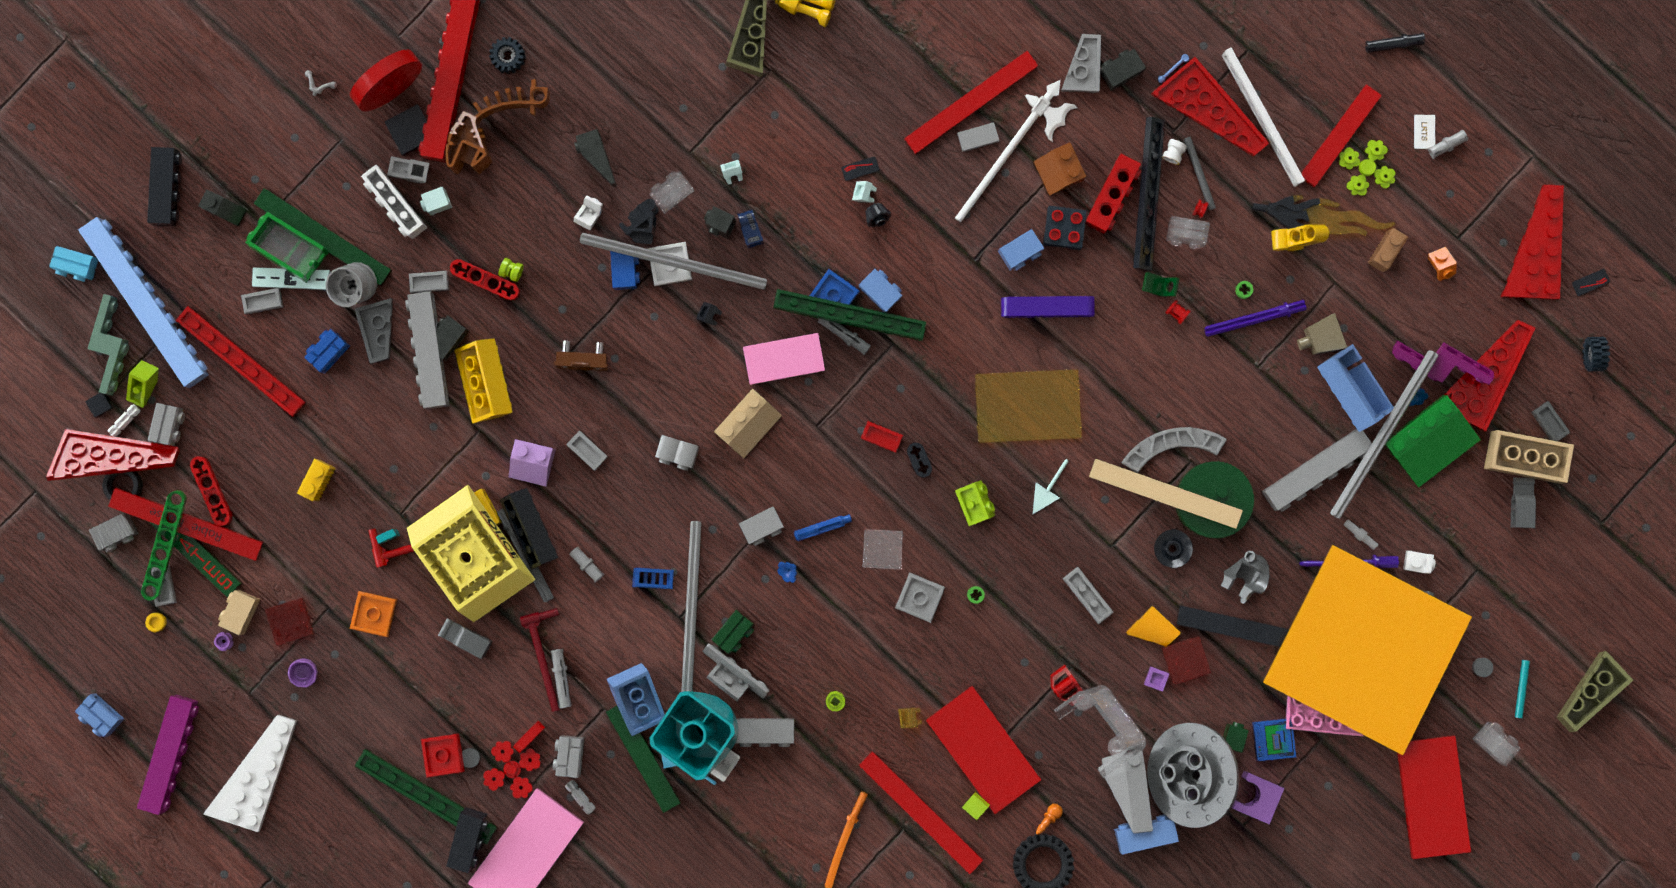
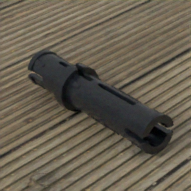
(1403, 41)

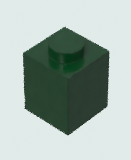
(1236, 736)

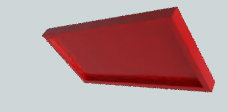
(983, 749)
(1434, 798)

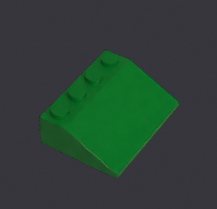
(1431, 440)

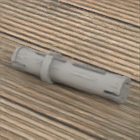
(561, 678)

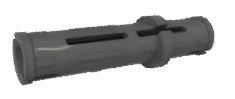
(851, 338)

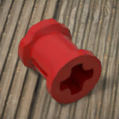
(1177, 311)

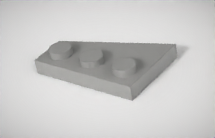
(1085, 66)

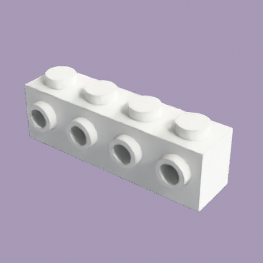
(394, 202)

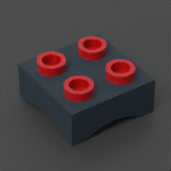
(1064, 227)

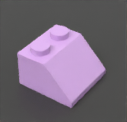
(531, 462)

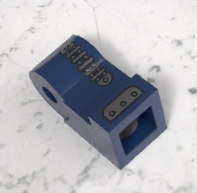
(750, 229)

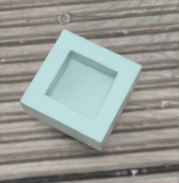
(731, 169)
(862, 192)

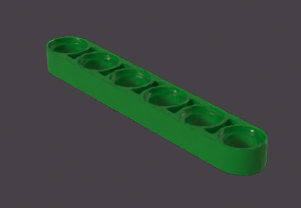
(167, 546)

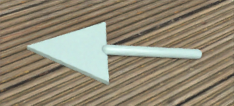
(1043, 496)

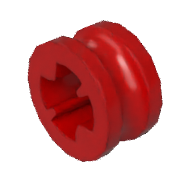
(1200, 208)

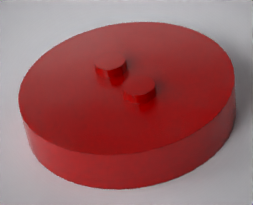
(386, 80)

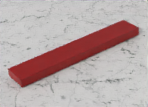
(1340, 135)

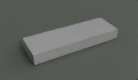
(1087, 595)

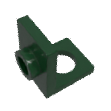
(1159, 285)

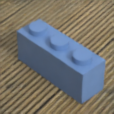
(1163, 833)

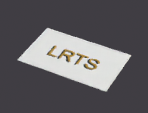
(1424, 131)

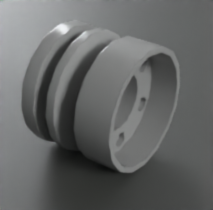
(351, 284)

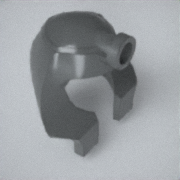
(1253, 570)

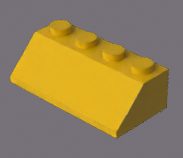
(483, 380)

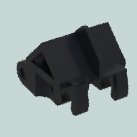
(642, 222)

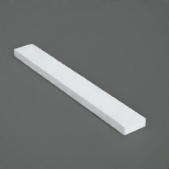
(1262, 117)

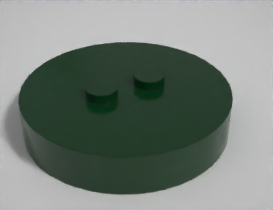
(1220, 483)

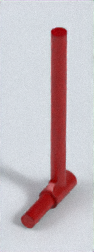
(380, 554)

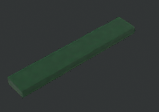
(645, 762)

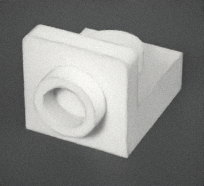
(1419, 562)

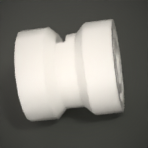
(1174, 151)

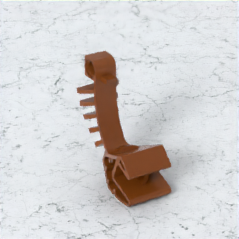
(467, 141)

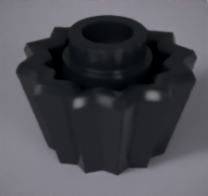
(877, 215)

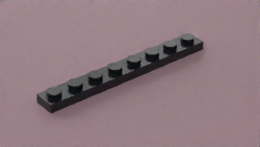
(1149, 194)

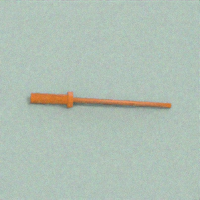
(851, 820)

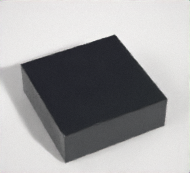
(99, 404)

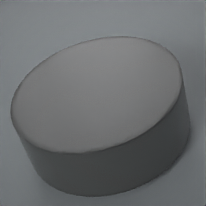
(1482, 667)
(471, 757)

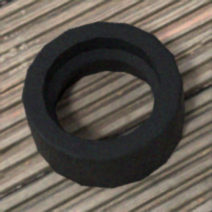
(108, 480)

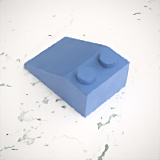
(636, 698)

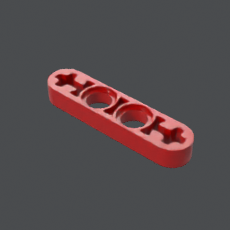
(485, 278)
(212, 490)

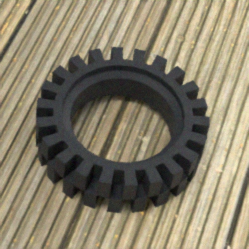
(1034, 842)

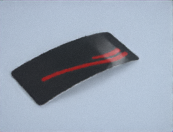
(860, 168)
(1590, 282)

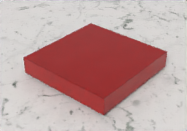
(442, 755)

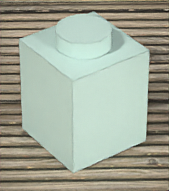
(435, 201)

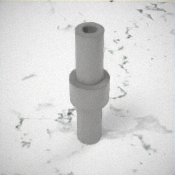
(1360, 534)

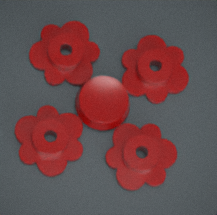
(511, 769)

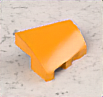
(1154, 628)

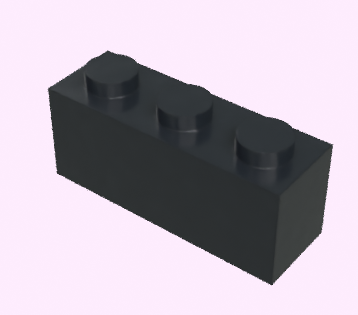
(467, 840)

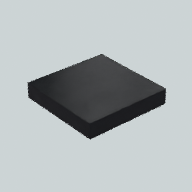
(407, 129)

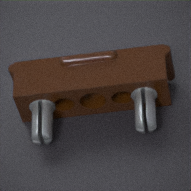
(581, 361)

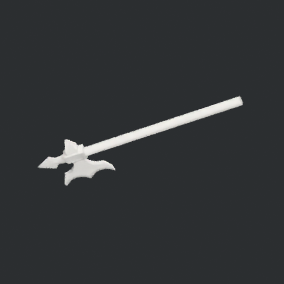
(1054, 117)

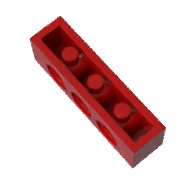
(1125, 166)

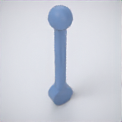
(1161, 79)

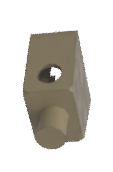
(1323, 336)

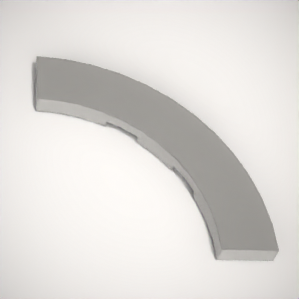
(1170, 439)

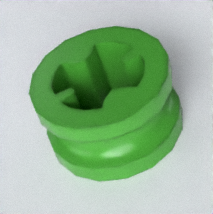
(1240, 294)
(980, 598)

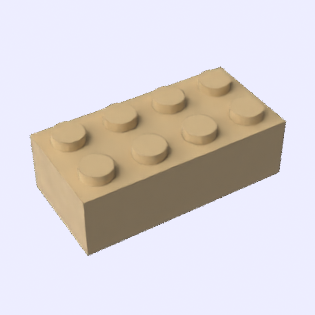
(1529, 456)

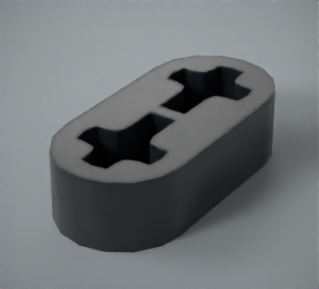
(923, 457)

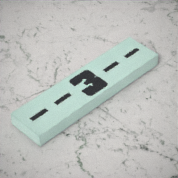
(283, 279)

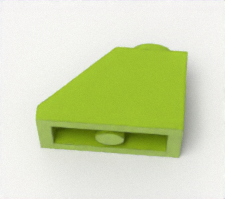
(141, 383)

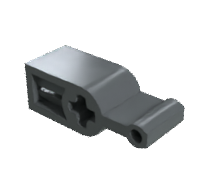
(1523, 503)
(465, 638)

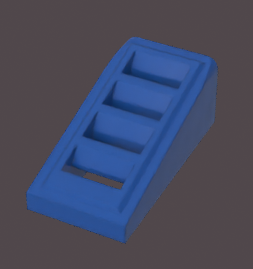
(636, 577)

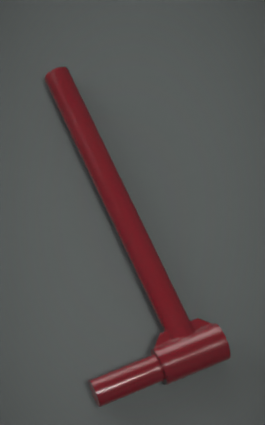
(532, 621)

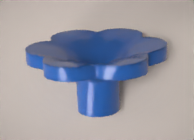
(1419, 397)
(787, 571)

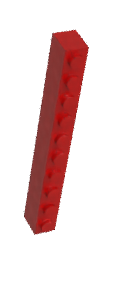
(449, 78)

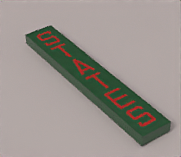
(204, 562)

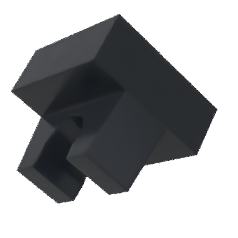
(707, 312)

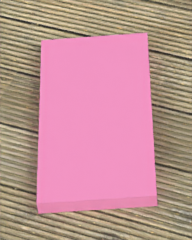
(528, 845)

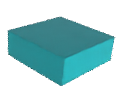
(387, 536)

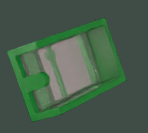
(286, 247)

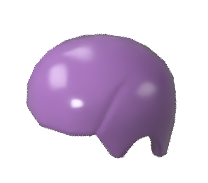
(302, 672)

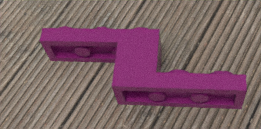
(1446, 361)

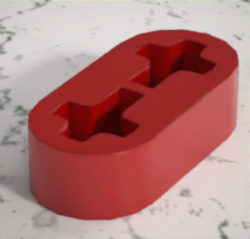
(529, 736)

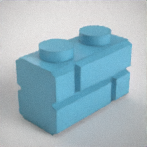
(73, 263)

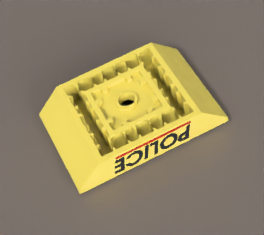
(494, 567)

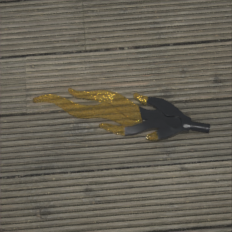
(1312, 212)

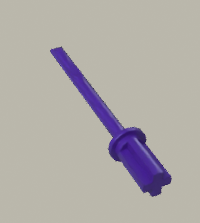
(1377, 561)

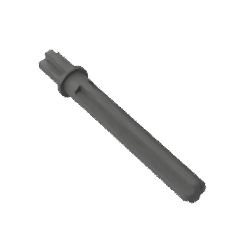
(539, 581)

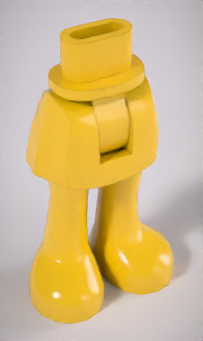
(823, 16)

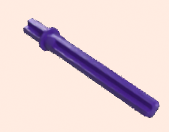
(1279, 311)

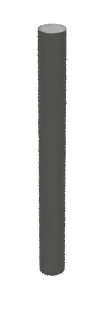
(1199, 173)

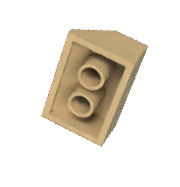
(748, 423)

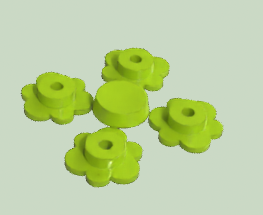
(1367, 167)

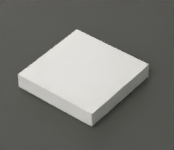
(667, 274)

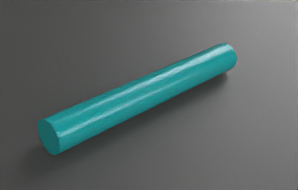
(1522, 689)

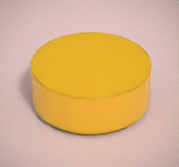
(156, 622)

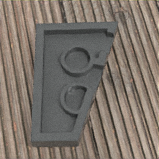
(375, 327)

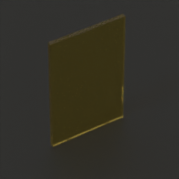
(1028, 406)

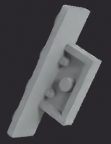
(730, 676)

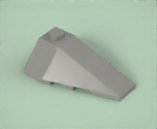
(1131, 792)

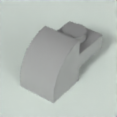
(409, 170)

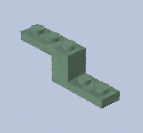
(109, 345)

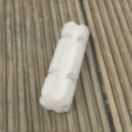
(124, 420)

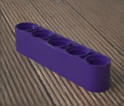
(1047, 306)

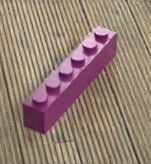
(168, 754)

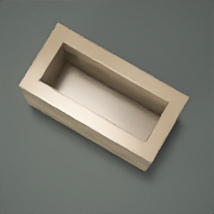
(238, 612)

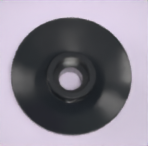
(1182, 544)

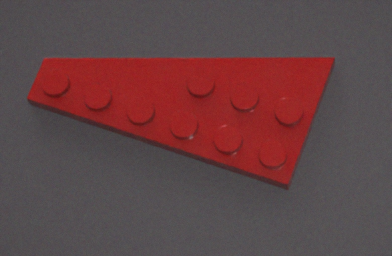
(1479, 400)

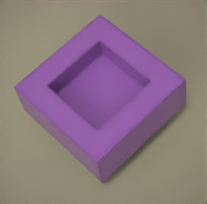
(1156, 679)

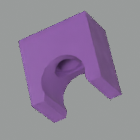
(1265, 799)

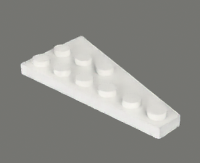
(250, 788)

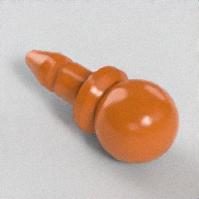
(1053, 812)

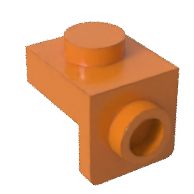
(1443, 263)

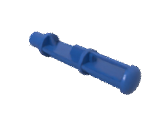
(821, 527)

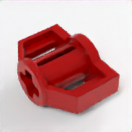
(1064, 685)

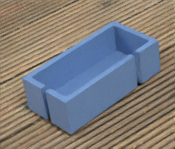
(1356, 388)

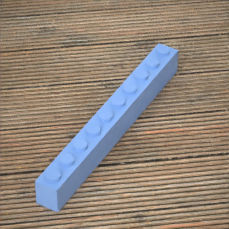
(143, 302)

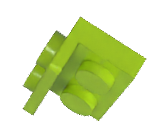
(975, 502)

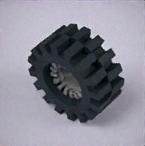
(498, 51)
(1596, 354)

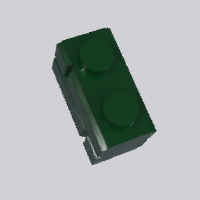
(733, 632)

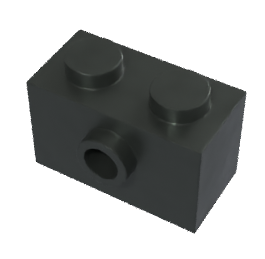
(719, 222)

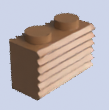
(1387, 250)

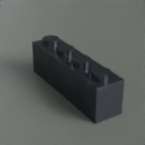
(164, 186)
(528, 528)

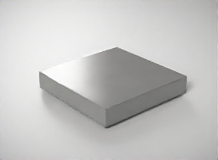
(920, 597)

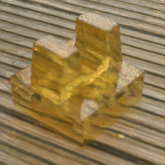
(908, 717)

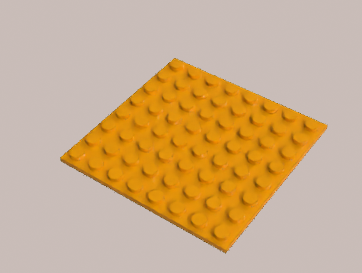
(1367, 649)

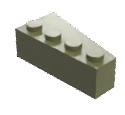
(748, 42)
(1595, 690)

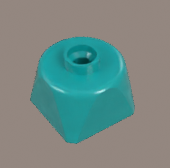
(681, 741)

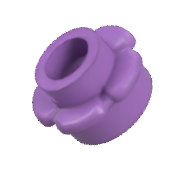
(223, 636)

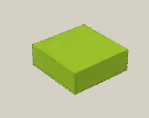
(976, 806)

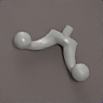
(332, 85)

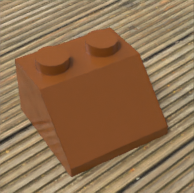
(1060, 169)

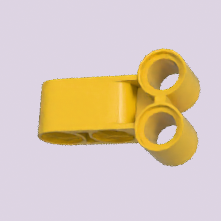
(1298, 237)

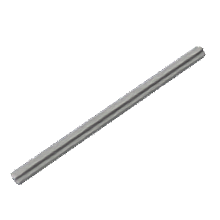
(673, 261)
(1384, 434)
(691, 606)

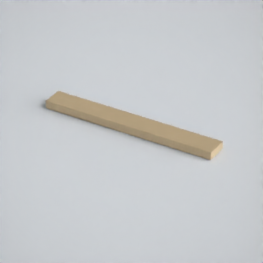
(1166, 493)

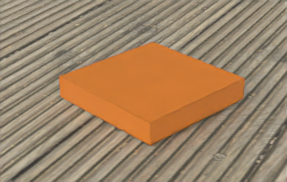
(373, 614)

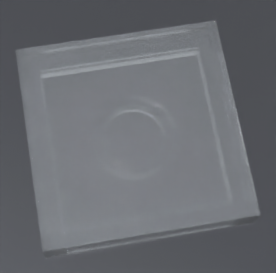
(882, 549)

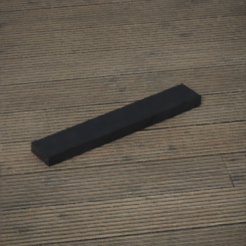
(1231, 626)

